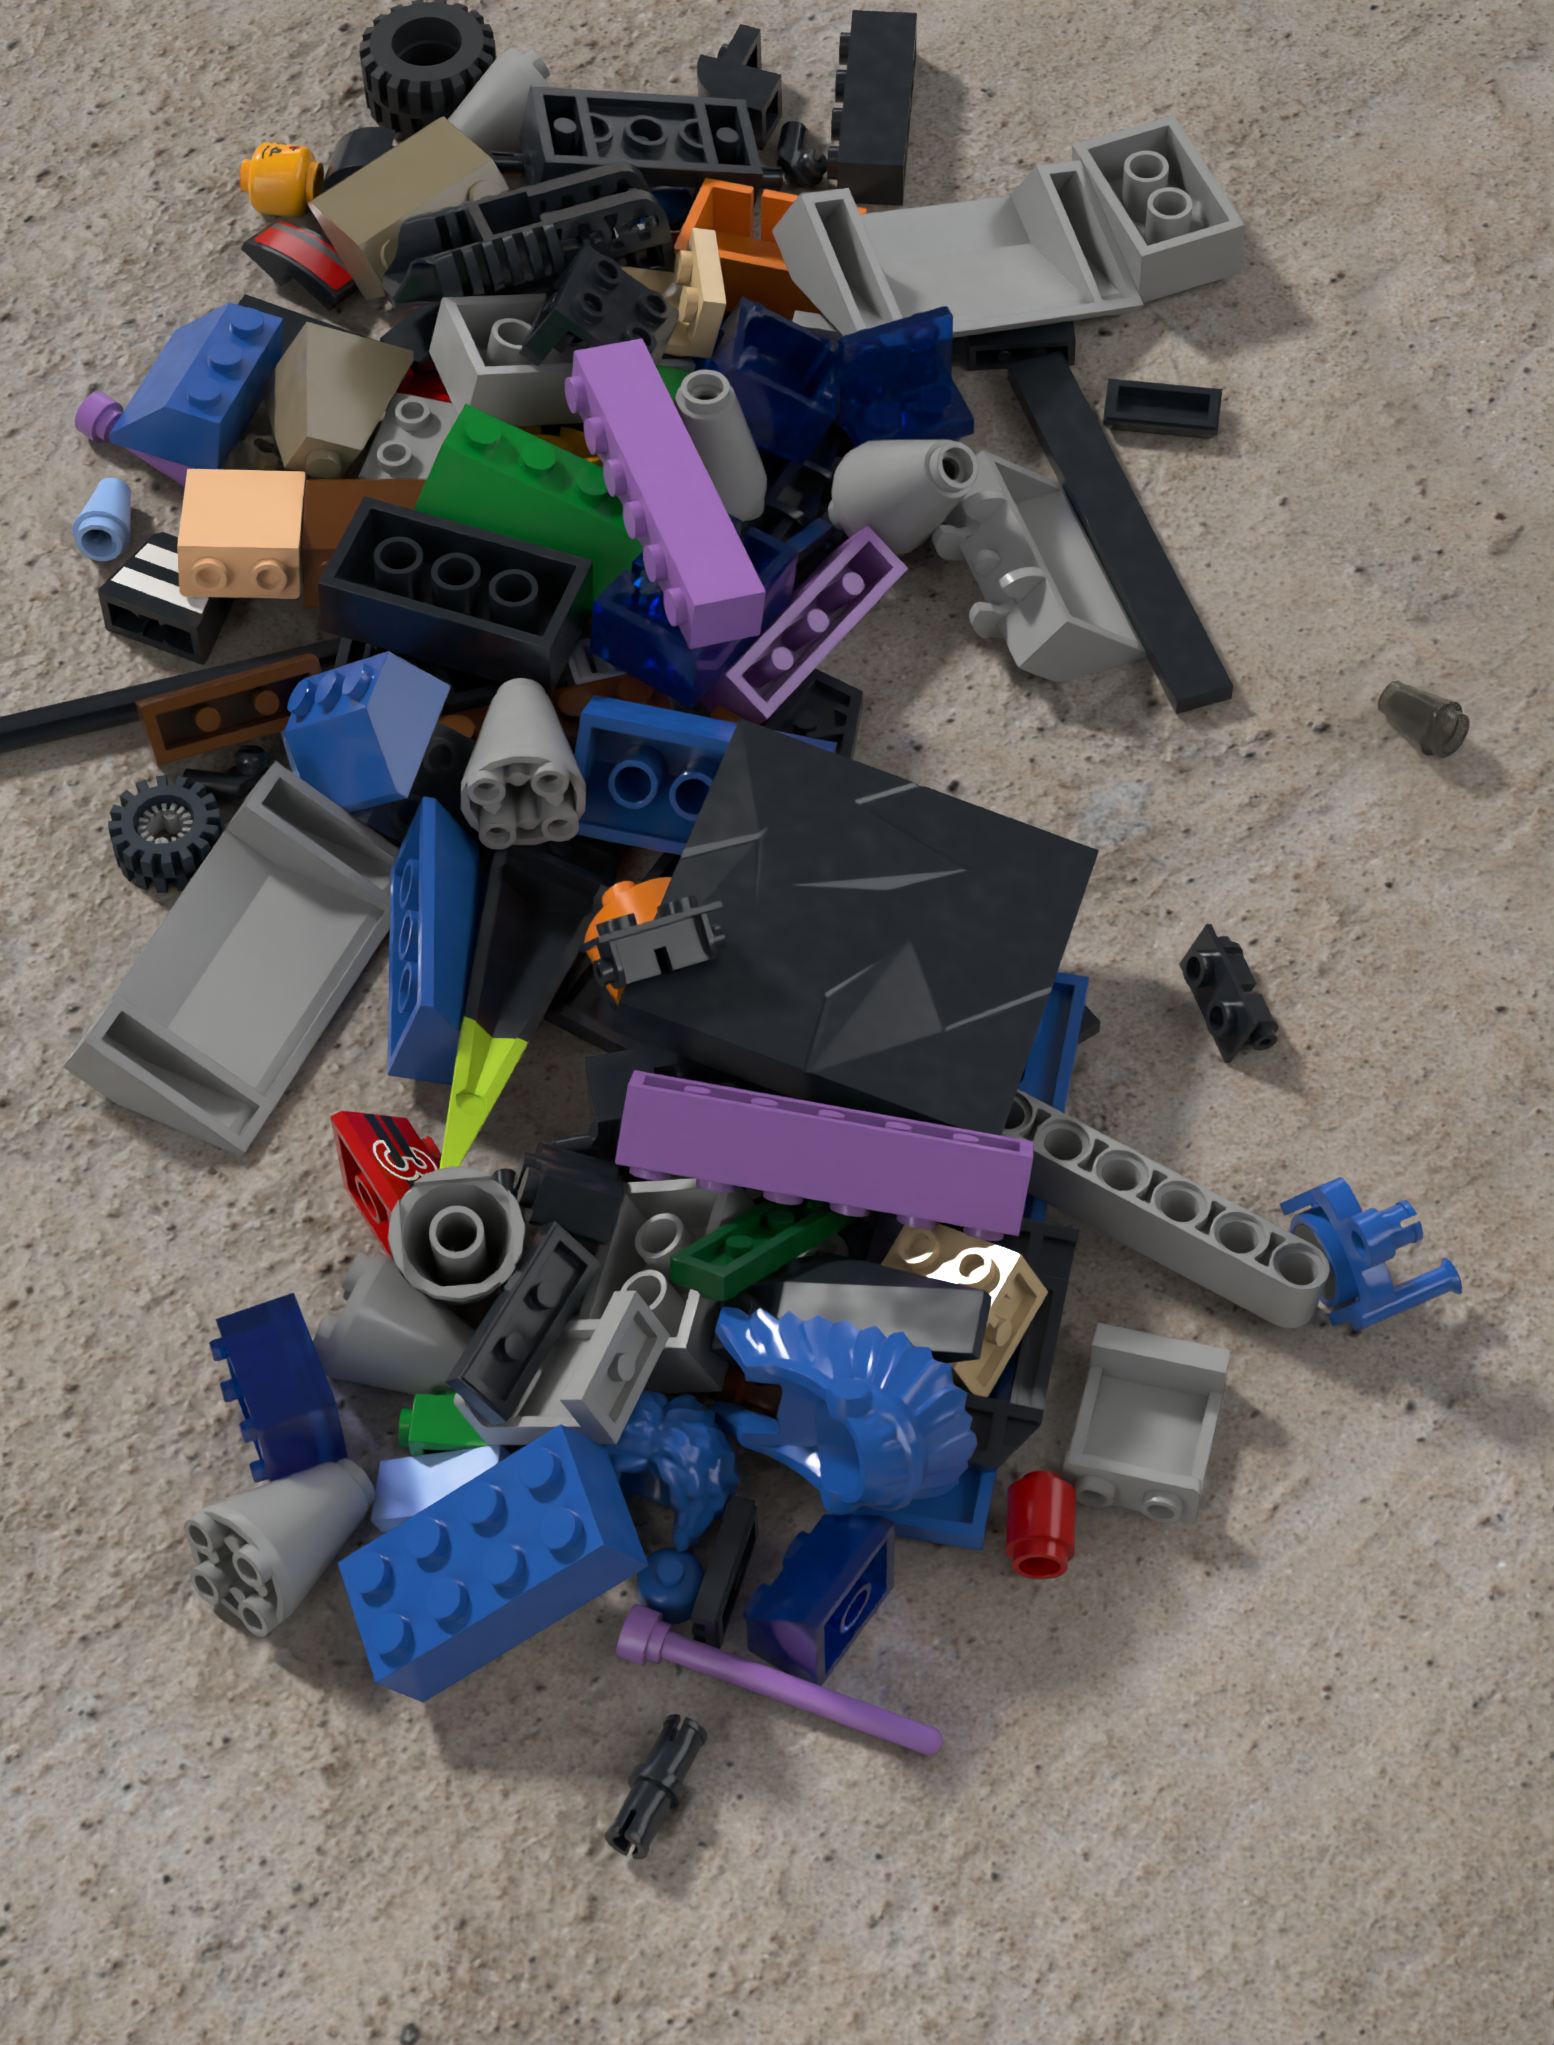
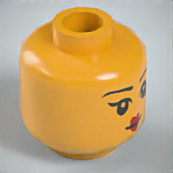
(281, 179)

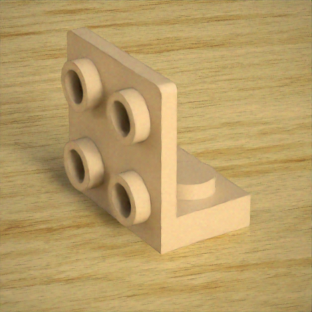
(695, 291)
(981, 1265)

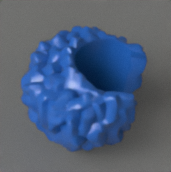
(678, 1460)

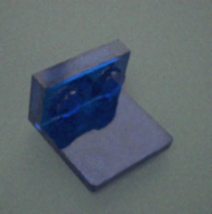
(901, 381)

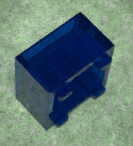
(780, 377)
(279, 1389)

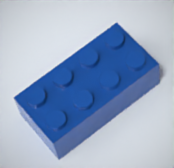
(492, 1564)

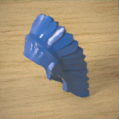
(856, 1409)

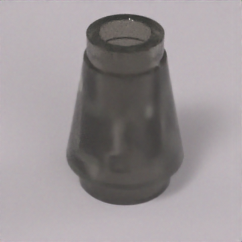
(1425, 718)

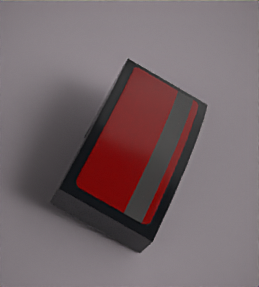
(296, 252)

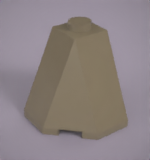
(330, 397)

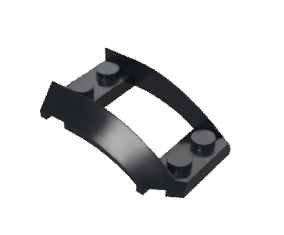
(997, 1423)

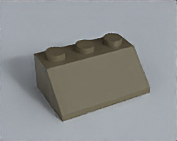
(415, 177)

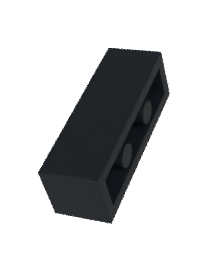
(1011, 346)

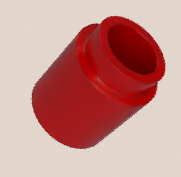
(1040, 1525)

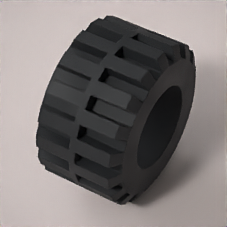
(423, 62)

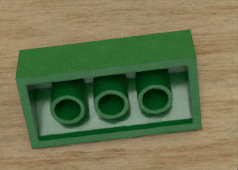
(530, 492)

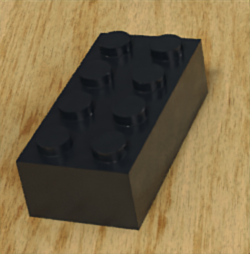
(455, 595)

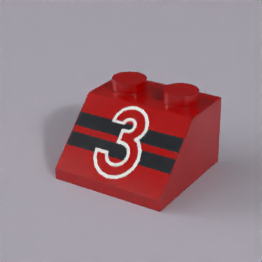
(380, 1163)

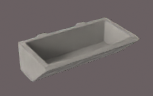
(1036, 575)

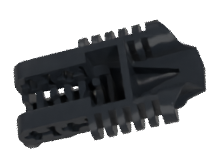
(514, 250)

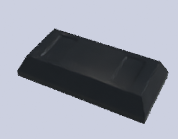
(1162, 408)

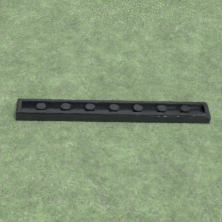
(1120, 533)

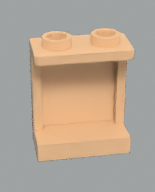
(241, 533)

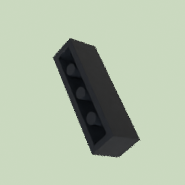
(875, 108)

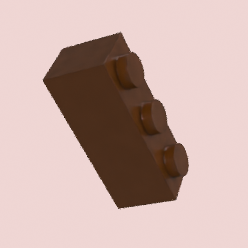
(222, 710)

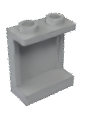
(586, 1378)
(1146, 1423)

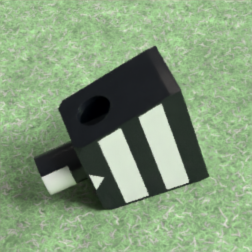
(146, 604)

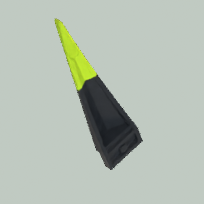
(524, 944)

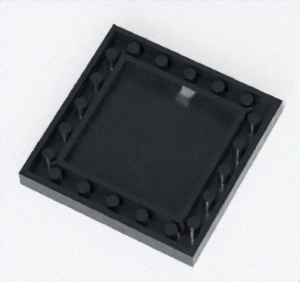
(872, 934)

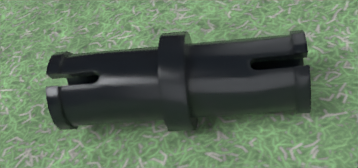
(656, 1786)

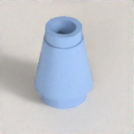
(105, 521)

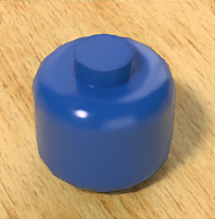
(670, 1583)

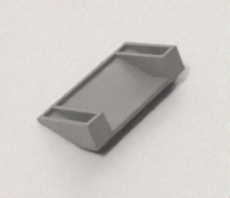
(990, 260)
(244, 967)

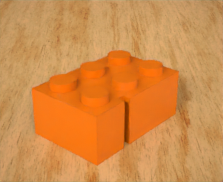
(748, 265)

